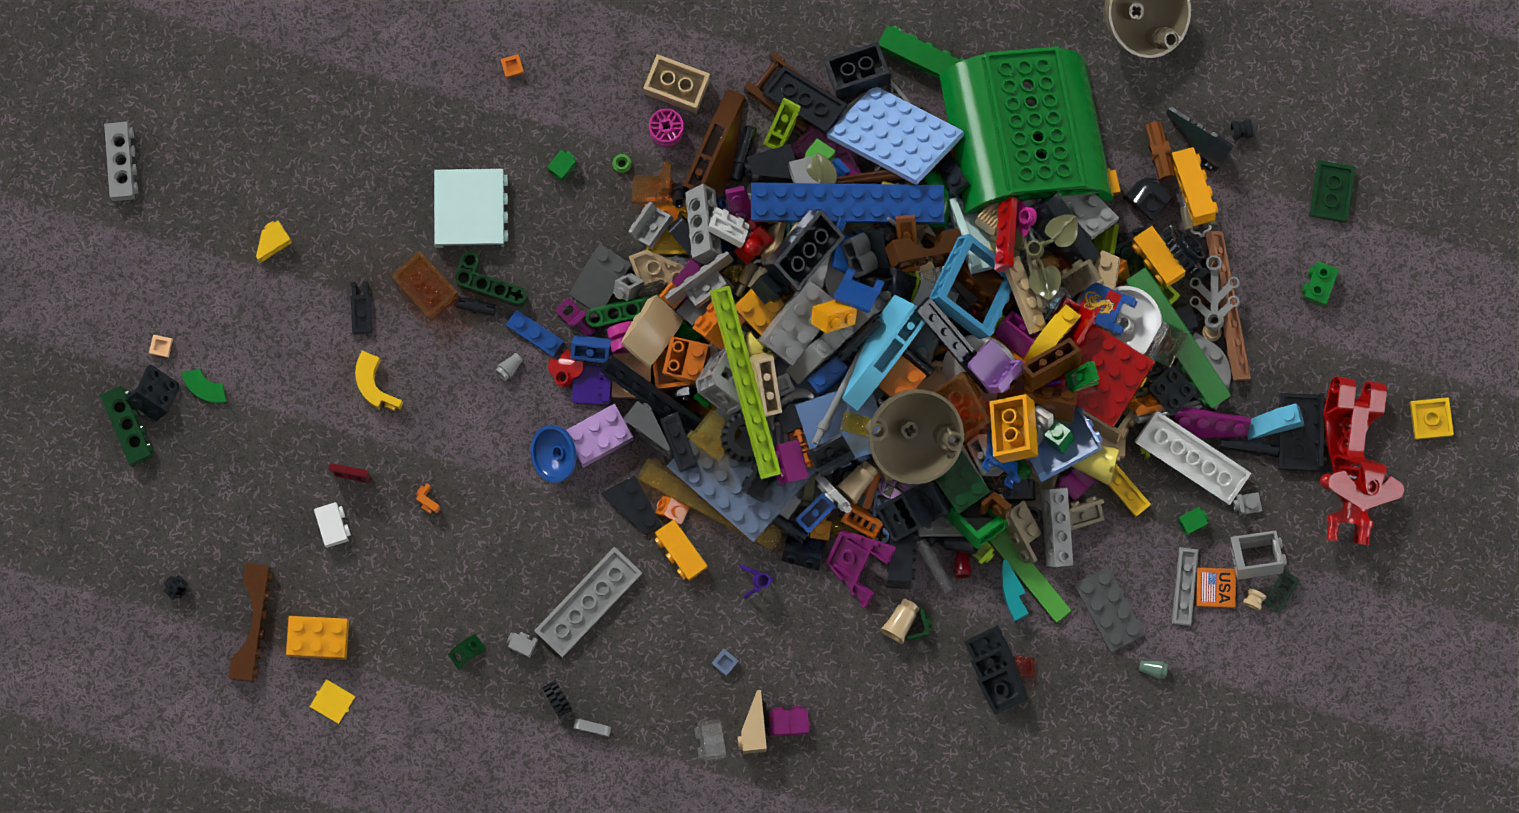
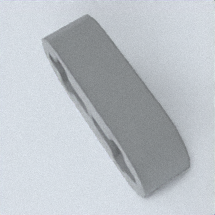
(592, 727)

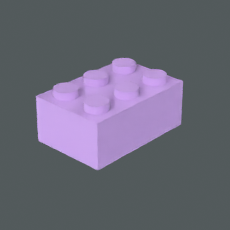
(599, 435)

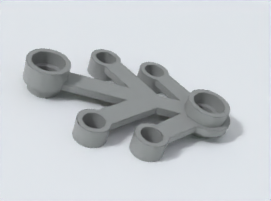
(1215, 295)

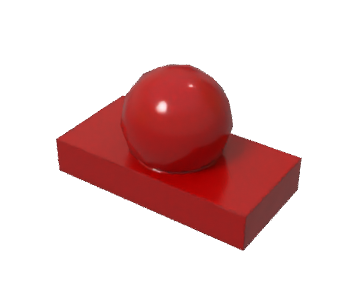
(754, 244)

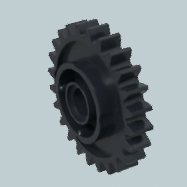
(1186, 251)

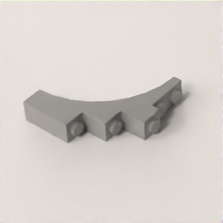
(830, 342)

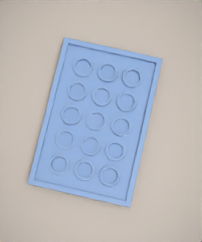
(895, 134)

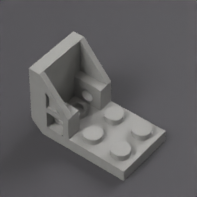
(717, 388)

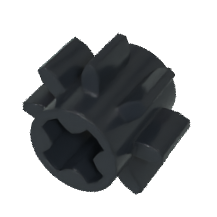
(175, 587)

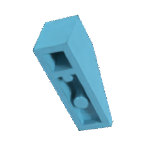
(1275, 421)

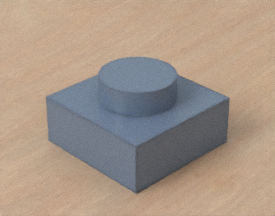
(725, 662)

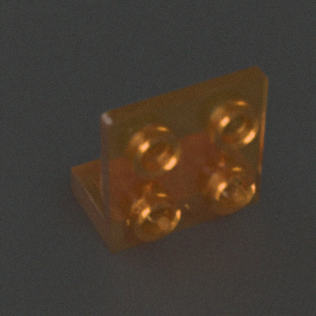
(653, 188)

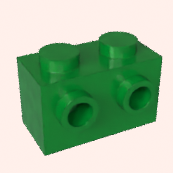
(1320, 284)

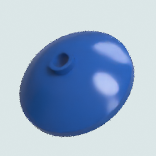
(553, 453)

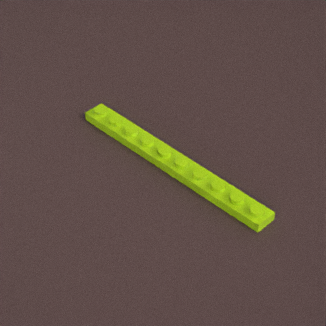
(745, 382)

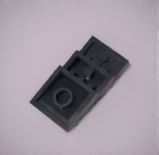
(996, 669)

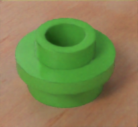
(621, 157)

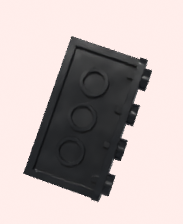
(1303, 446)

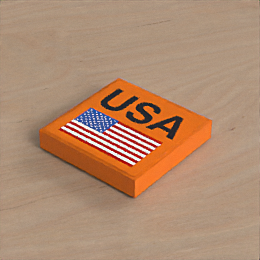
(1215, 587)

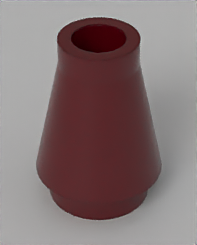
(962, 565)

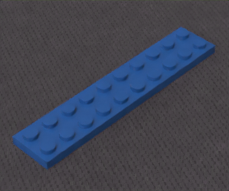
(847, 201)

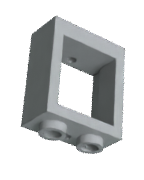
(1257, 540)

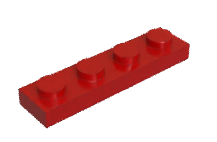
(1005, 234)

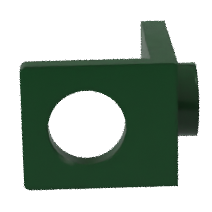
(926, 625)
(467, 650)

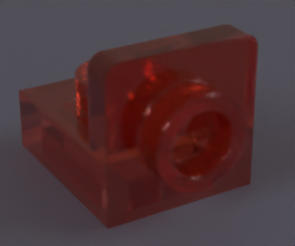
(1025, 666)

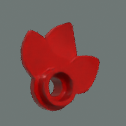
(567, 367)

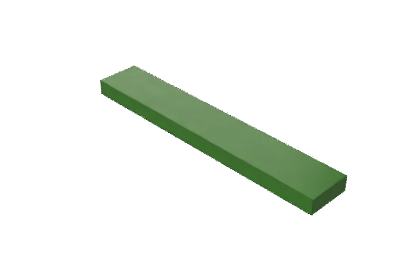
(1031, 578)

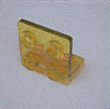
(708, 435)

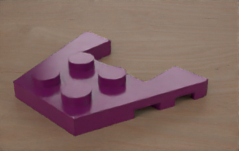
(850, 558)

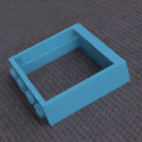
(947, 278)

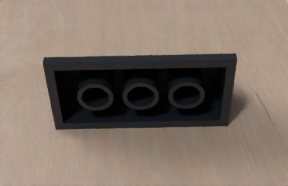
(804, 250)

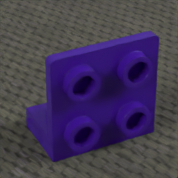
(592, 387)

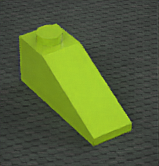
(782, 124)

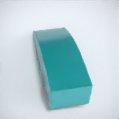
(1012, 592)

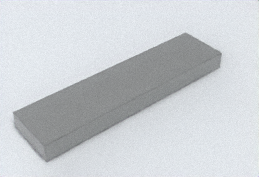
(1185, 586)

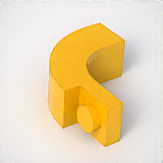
(1053, 332)
(365, 378)

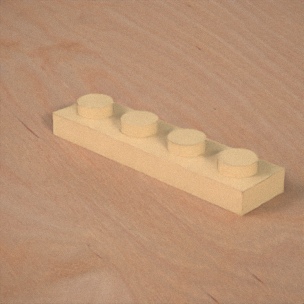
(1025, 297)

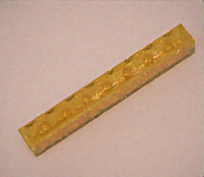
(669, 484)

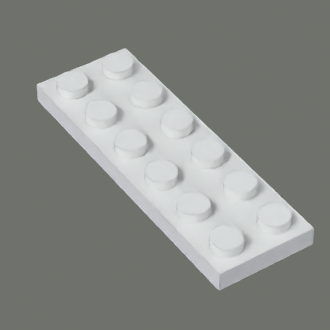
(1192, 457)

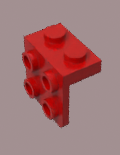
(1086, 320)

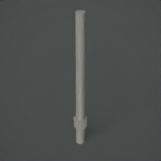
(824, 425)

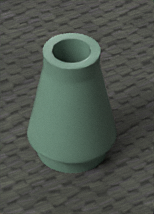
(1156, 669)

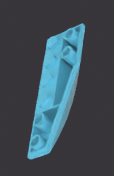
(882, 350)

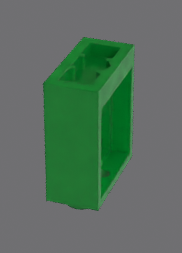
(983, 535)

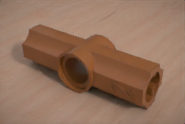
(1160, 150)

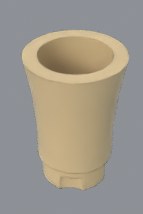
(857, 482)
(900, 621)

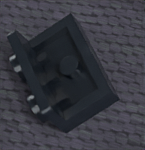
(831, 455)
(757, 487)
(806, 554)

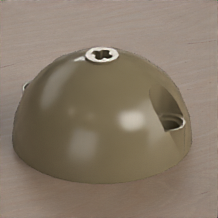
(1138, 30)
(919, 452)

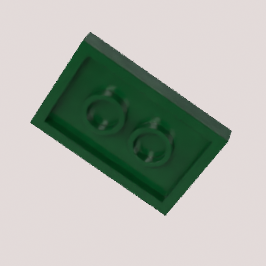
(1332, 191)
(962, 484)

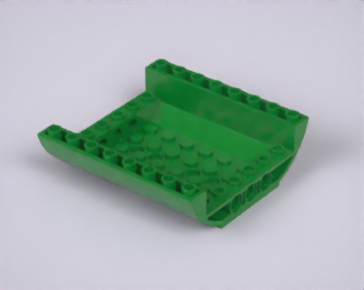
(998, 126)

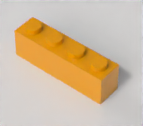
(1193, 186)

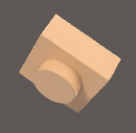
(160, 346)

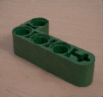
(492, 284)

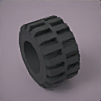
(729, 443)

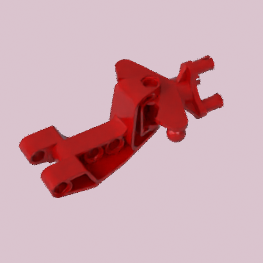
(1346, 431)

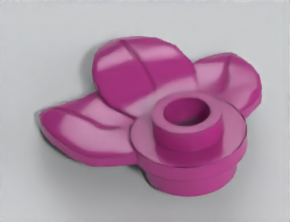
(1025, 218)

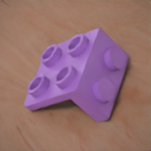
(995, 368)

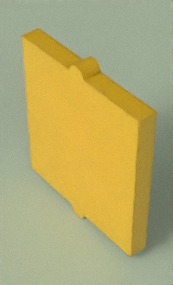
(332, 701)

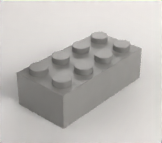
(792, 327)

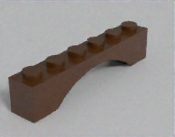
(244, 662)

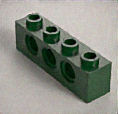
(134, 455)

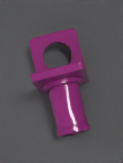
(577, 317)

